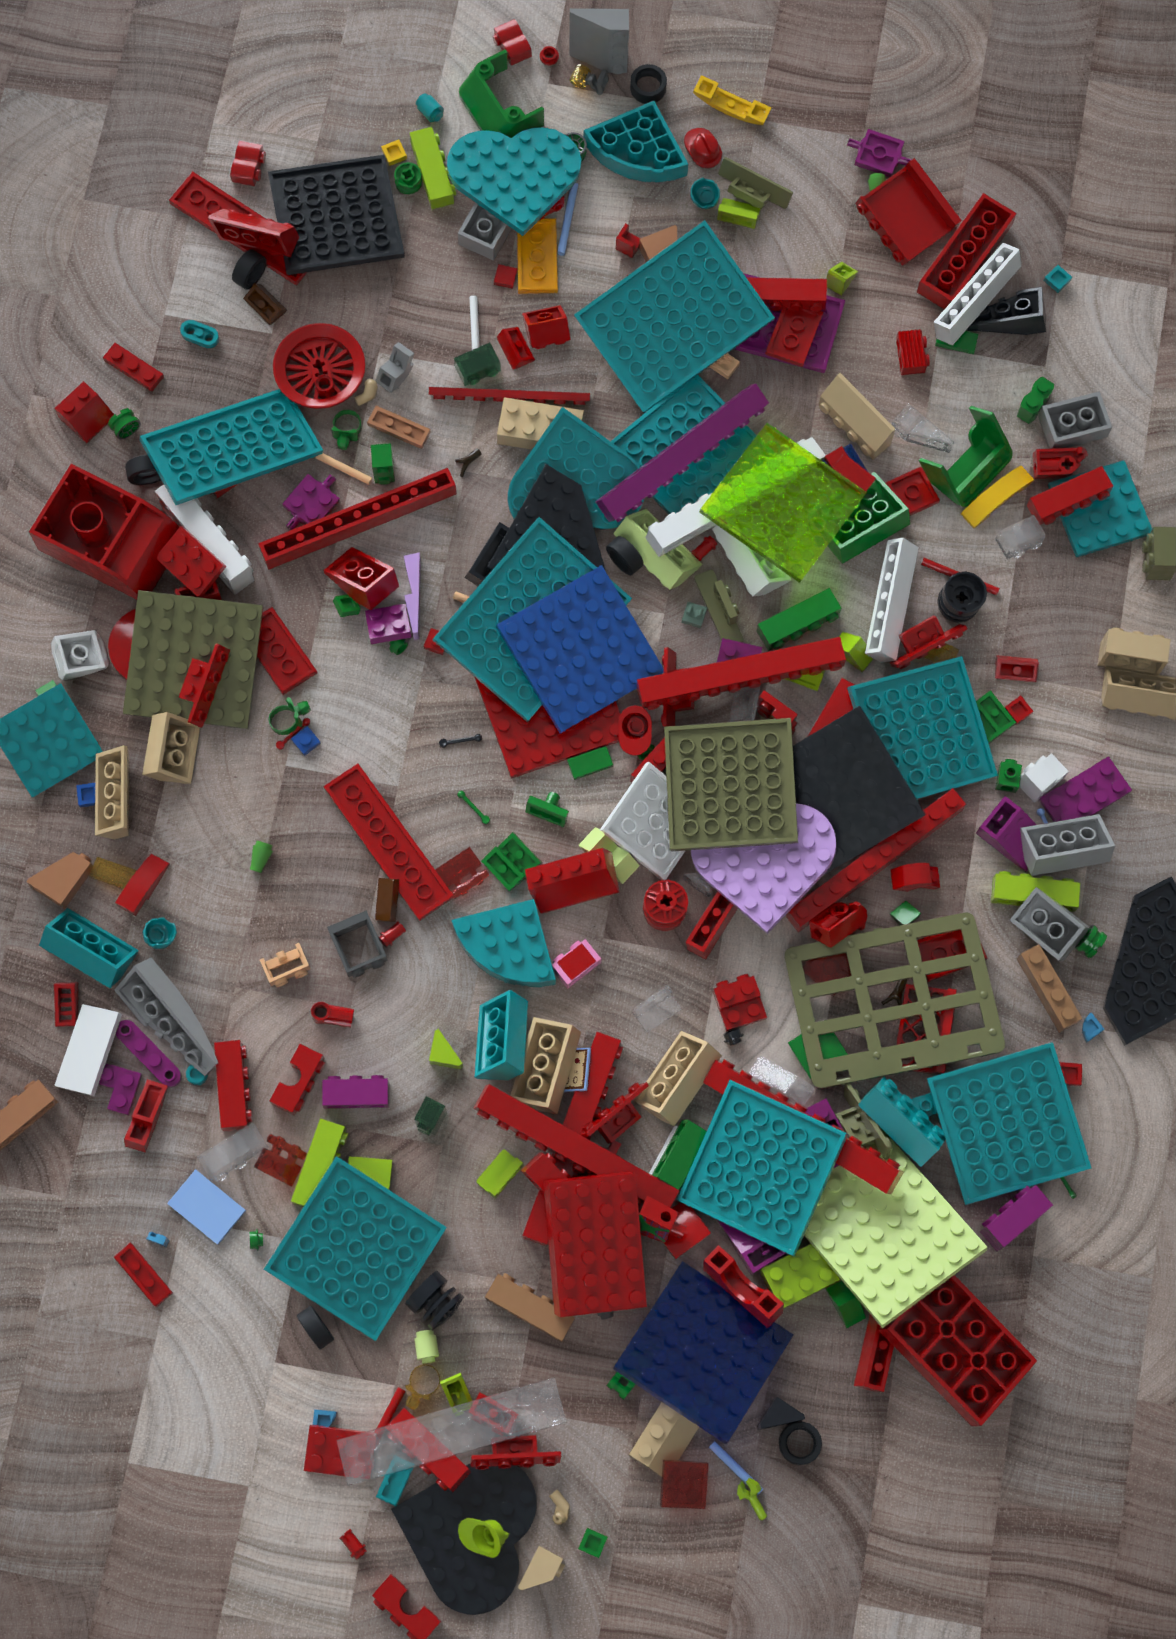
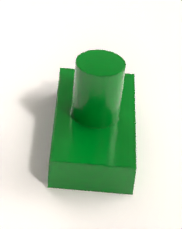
(547, 809)

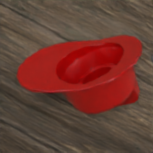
(703, 147)
(635, 730)

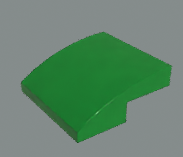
(510, 861)
(829, 1044)

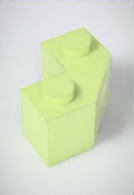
(623, 861)

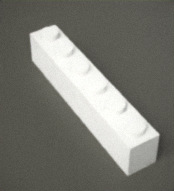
(977, 294)
(891, 600)

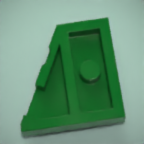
(994, 716)

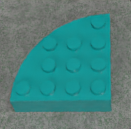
(638, 146)
(508, 944)

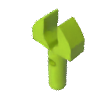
(751, 1495)

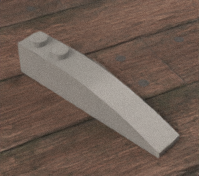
(164, 1009)

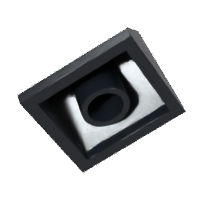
(779, 1414)

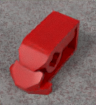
(1048, 462)
(838, 922)

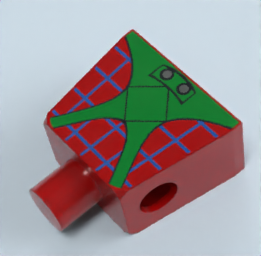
(659, 1221)

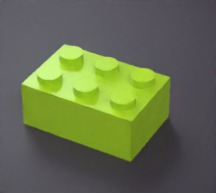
(798, 1276)

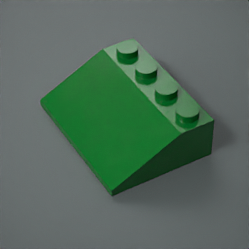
(871, 522)

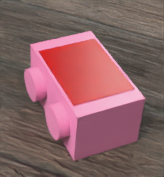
(576, 963)

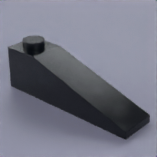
(1016, 315)

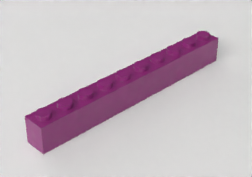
(682, 452)

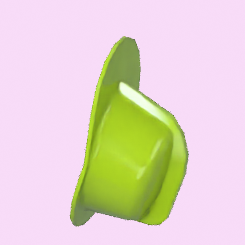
(482, 1536)

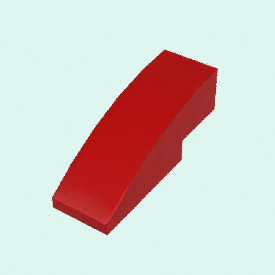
(142, 884)
(145, 1116)

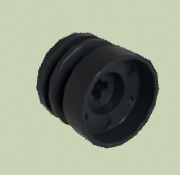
(969, 589)
(434, 1300)

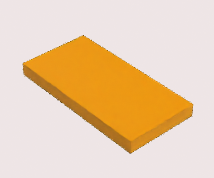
(538, 259)

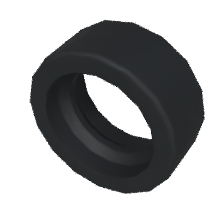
(651, 71)
(249, 269)
(141, 471)
(624, 555)
(315, 1327)
(817, 1441)

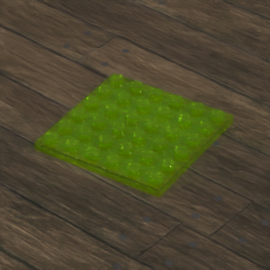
(782, 502)

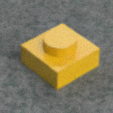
(394, 152)

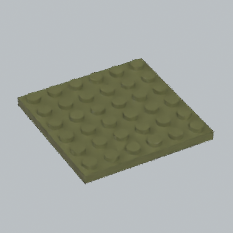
(171, 633)
(730, 784)

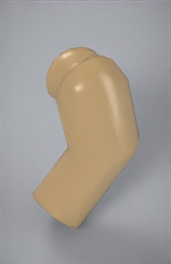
(369, 392)
(562, 1508)

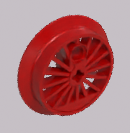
(313, 339)

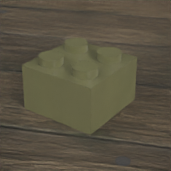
(1160, 553)

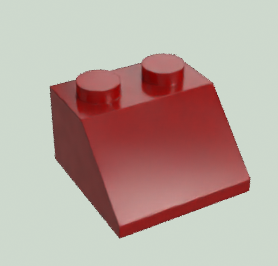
(546, 327)
(84, 412)

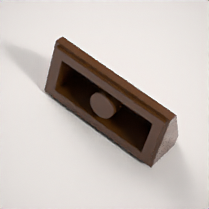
(264, 303)
(387, 899)

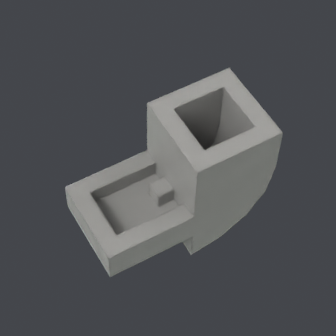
(396, 368)

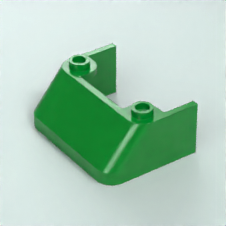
(485, 107)
(977, 466)

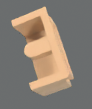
(282, 959)

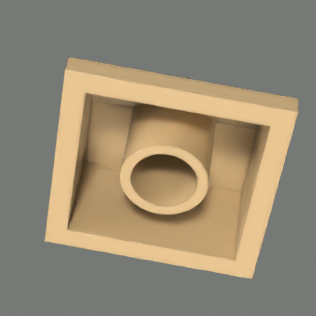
(542, 1569)

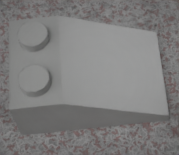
(1049, 924)

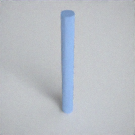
(567, 220)

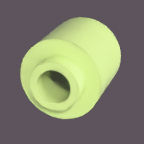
(426, 1346)

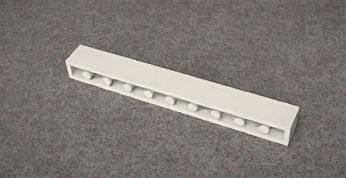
(689, 522)

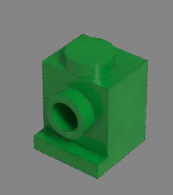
(1006, 782)

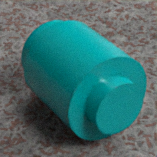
(429, 107)

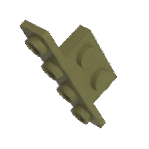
(753, 186)
(719, 605)
(860, 1125)

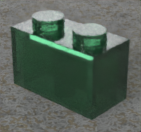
(477, 364)
(430, 1116)

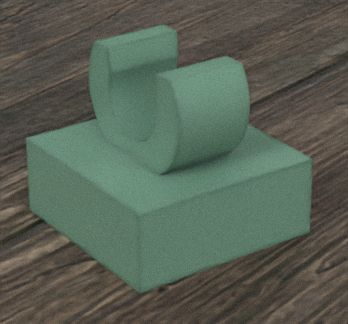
(694, 615)

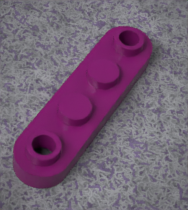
(148, 1053)

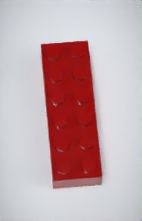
(966, 251)

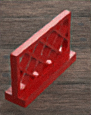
(944, 1026)

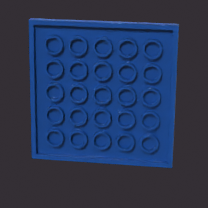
(580, 648)

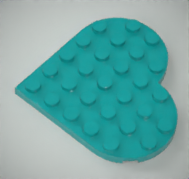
(517, 175)
(580, 455)

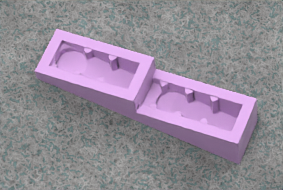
(412, 601)

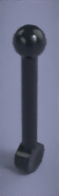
(443, 742)

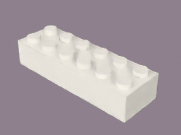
(201, 525)

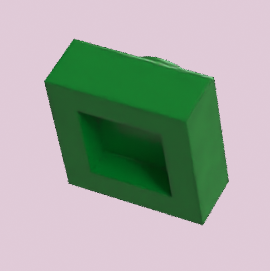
(346, 605)
(592, 1542)

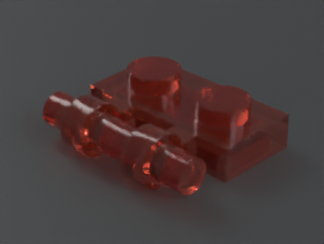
(458, 868)
(277, 1166)

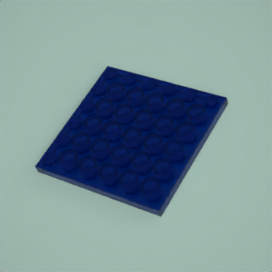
(702, 1353)

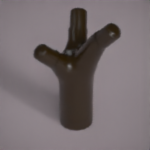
(467, 460)
(897, 993)

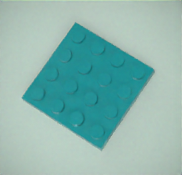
(1108, 521)
(47, 740)

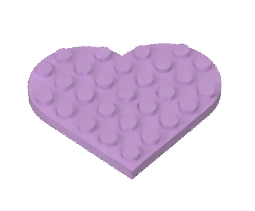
(771, 878)

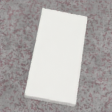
(88, 1050)

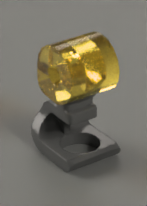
(582, 76)

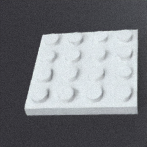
(642, 823)

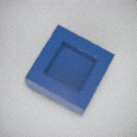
(305, 740)
(86, 794)

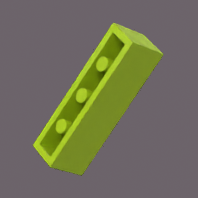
(434, 173)
(1015, 889)
(321, 1154)

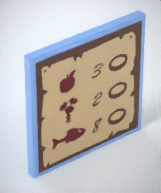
(579, 1071)

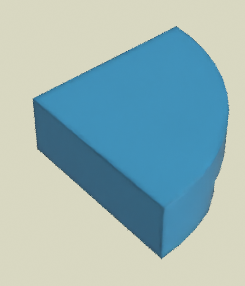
(1091, 1027)
(158, 1239)
(324, 1417)

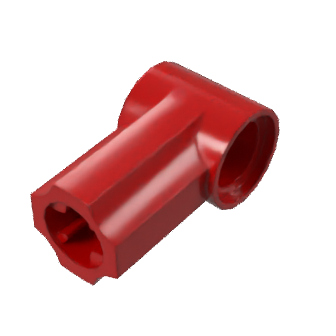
(335, 1015)

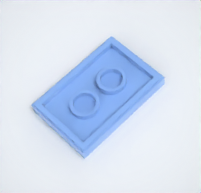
(206, 1207)

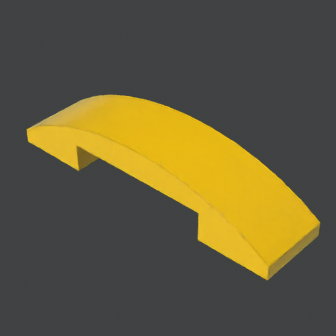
(729, 103)
(996, 495)

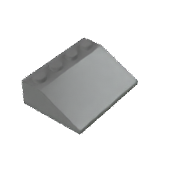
(600, 38)

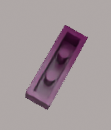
(355, 1092)

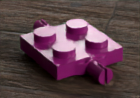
(879, 152)
(310, 501)

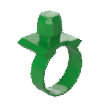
(345, 437)
(300, 709)

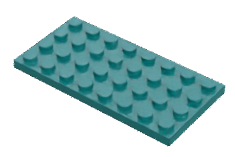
(230, 446)

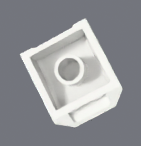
(79, 654)

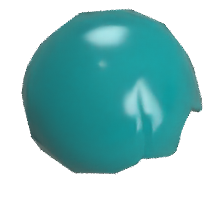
(705, 193)
(159, 933)

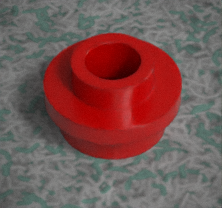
(549, 51)

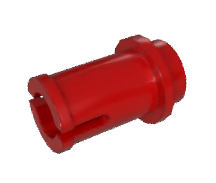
(704, 548)
(392, 934)
(353, 1544)

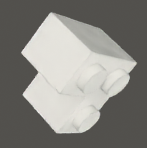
(1042, 777)

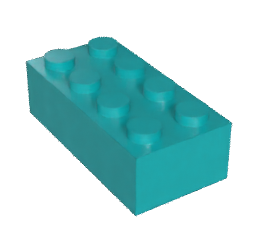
(902, 1121)

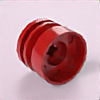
(659, 915)

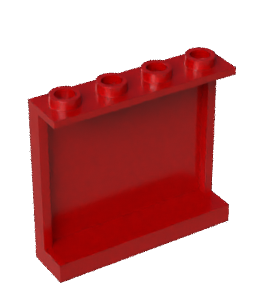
(908, 212)

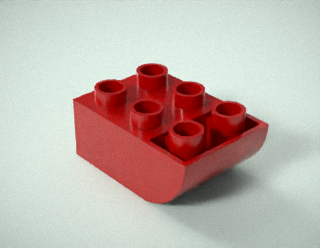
(103, 532)

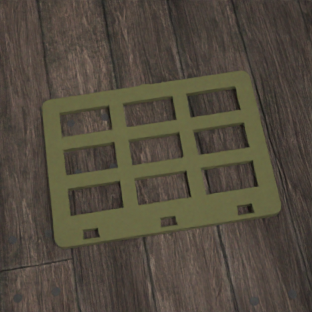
(887, 1061)

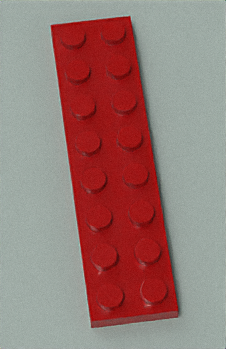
(201, 198)
(388, 841)

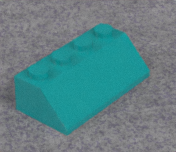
(88, 947)
(501, 1037)

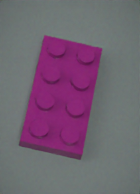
(1086, 792)

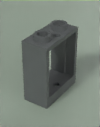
(349, 925)

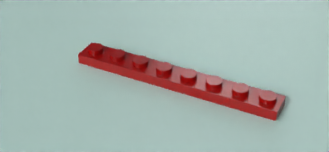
(498, 395)

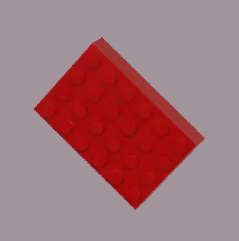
(594, 1244)
(960, 1350)

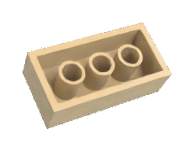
(525, 422)
(547, 1064)

